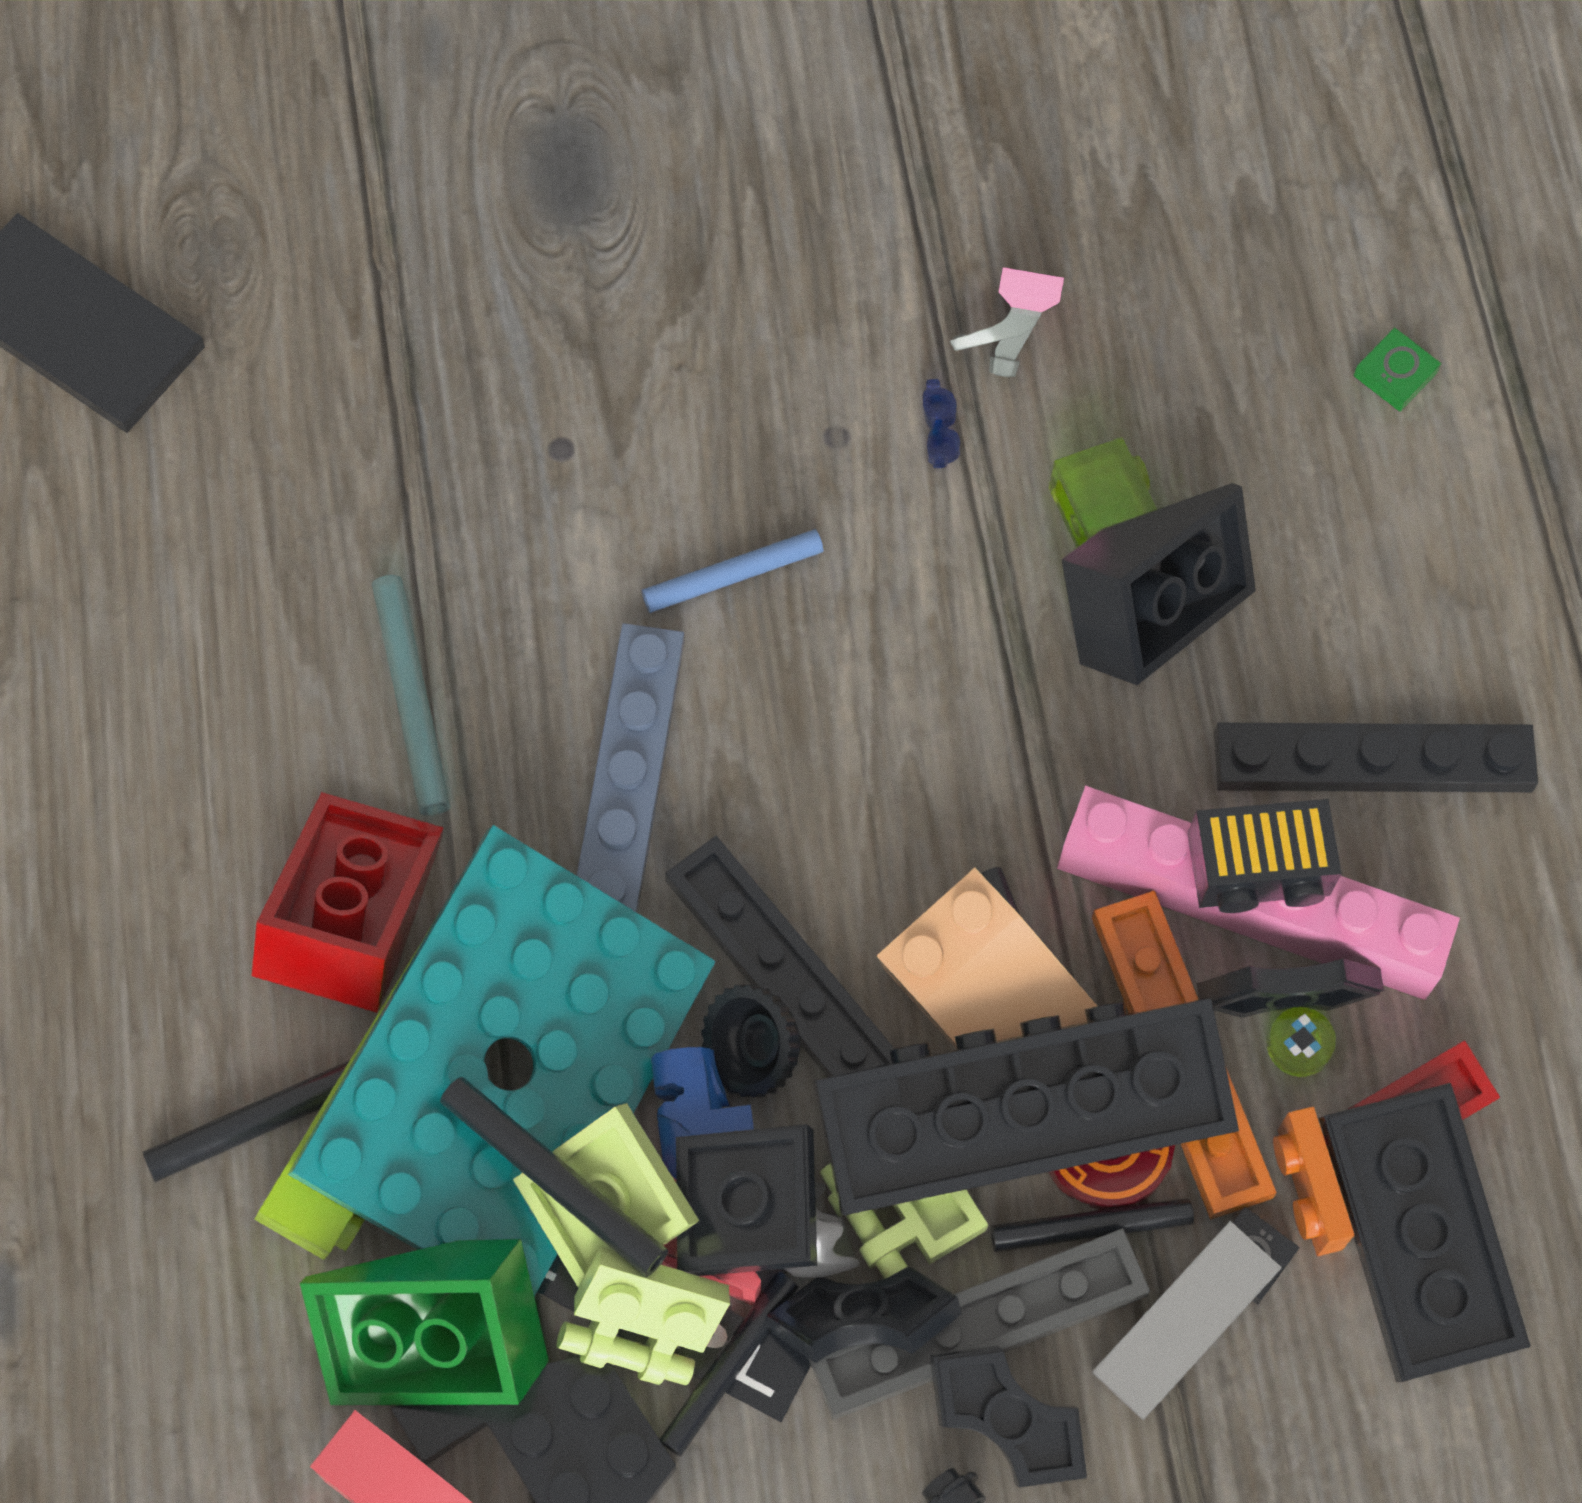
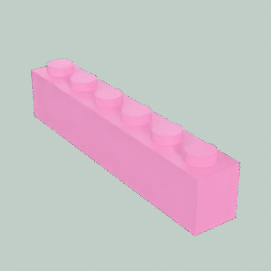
(1150, 851)

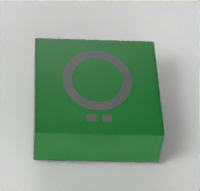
(1397, 369)

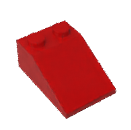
(345, 902)

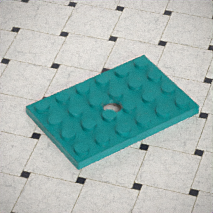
(516, 958)

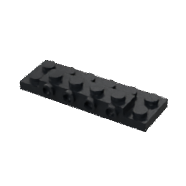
(1025, 1103)

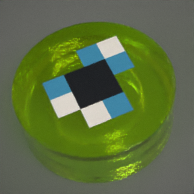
(1301, 1041)

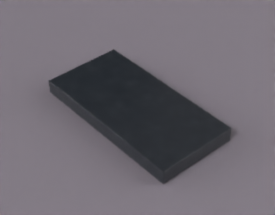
(86, 327)
(1424, 1233)

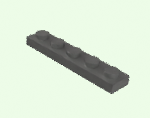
(994, 1313)

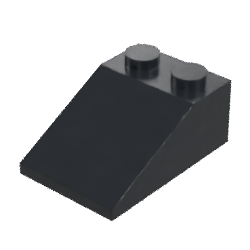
(1158, 582)

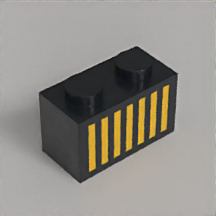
(1264, 855)

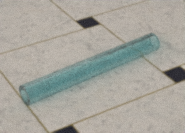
(411, 695)

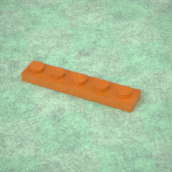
(1153, 976)

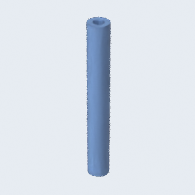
(732, 571)

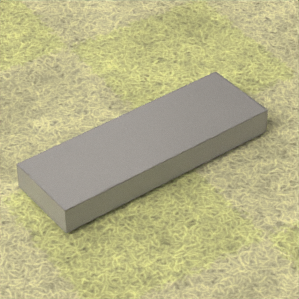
(1186, 1320)

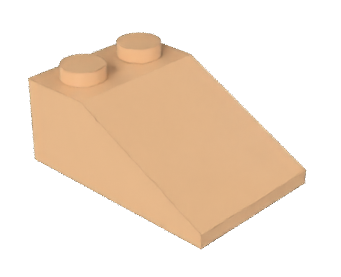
(981, 966)

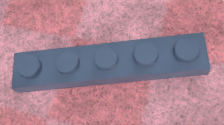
(631, 762)

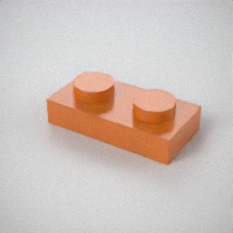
(1320, 1206)

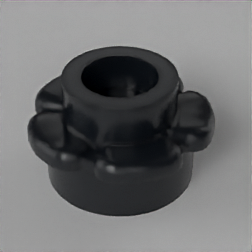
(953, 1488)

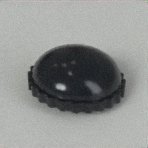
(751, 1040)

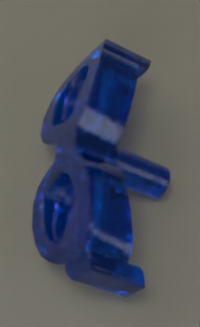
(939, 414)

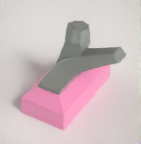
(1028, 297)

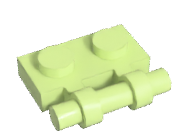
(933, 1223)
(665, 1306)

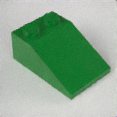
(429, 1327)

